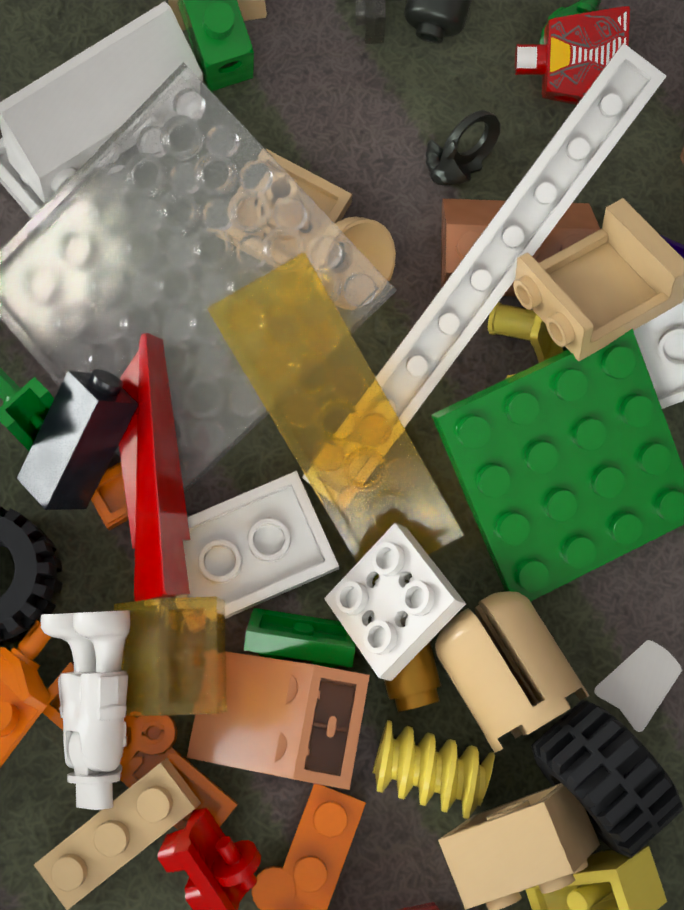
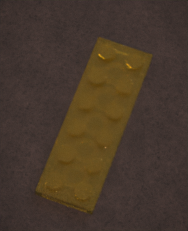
(332, 409)

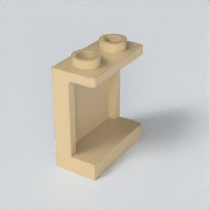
(603, 282)

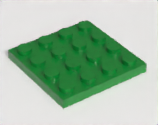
(566, 465)

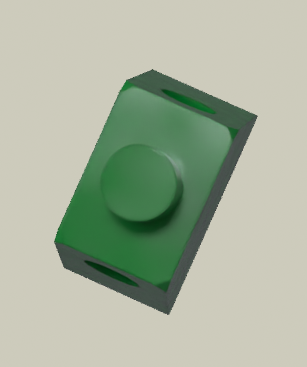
(217, 39)

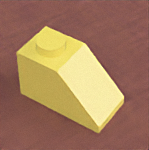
(607, 884)

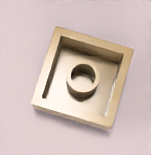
(519, 847)

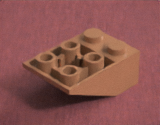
(285, 720)

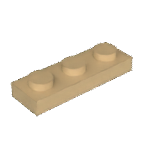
(117, 834)

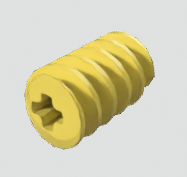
(432, 770)

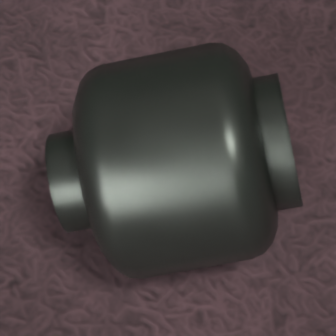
(437, 18)

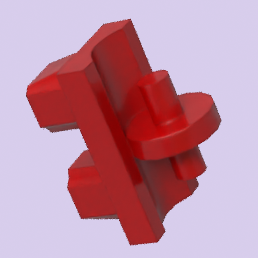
(216, 866)

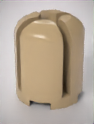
(507, 666)

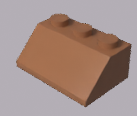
(466, 220)

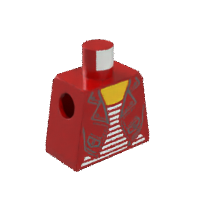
(574, 52)

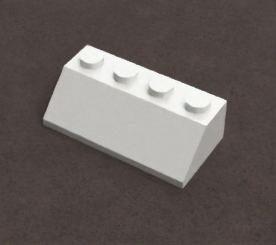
(80, 104)

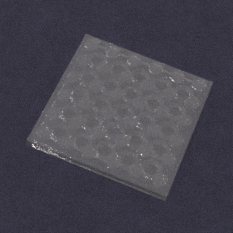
(155, 234)

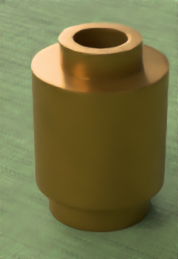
(416, 682)

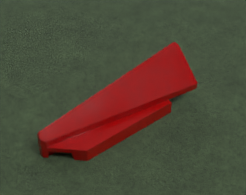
(154, 478)

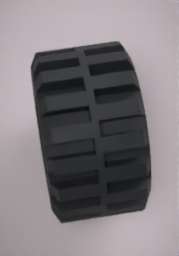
(33, 576)
(610, 775)

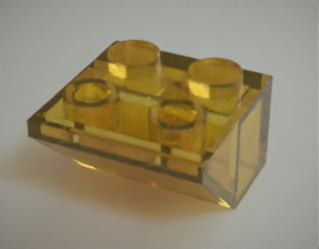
(175, 656)

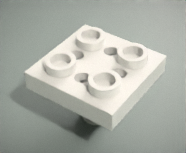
(420, 605)

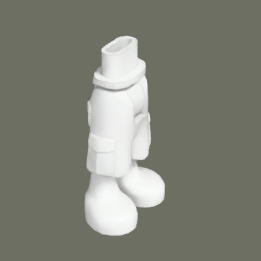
(93, 701)

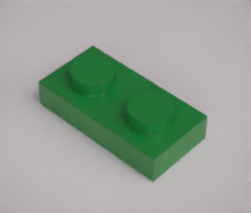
(299, 637)

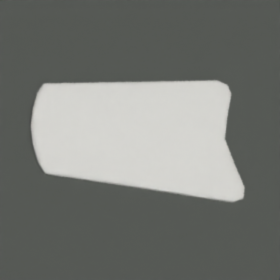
(640, 683)

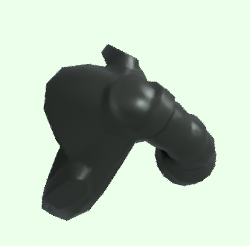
(457, 166)

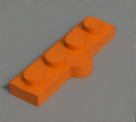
(148, 744)
(314, 855)

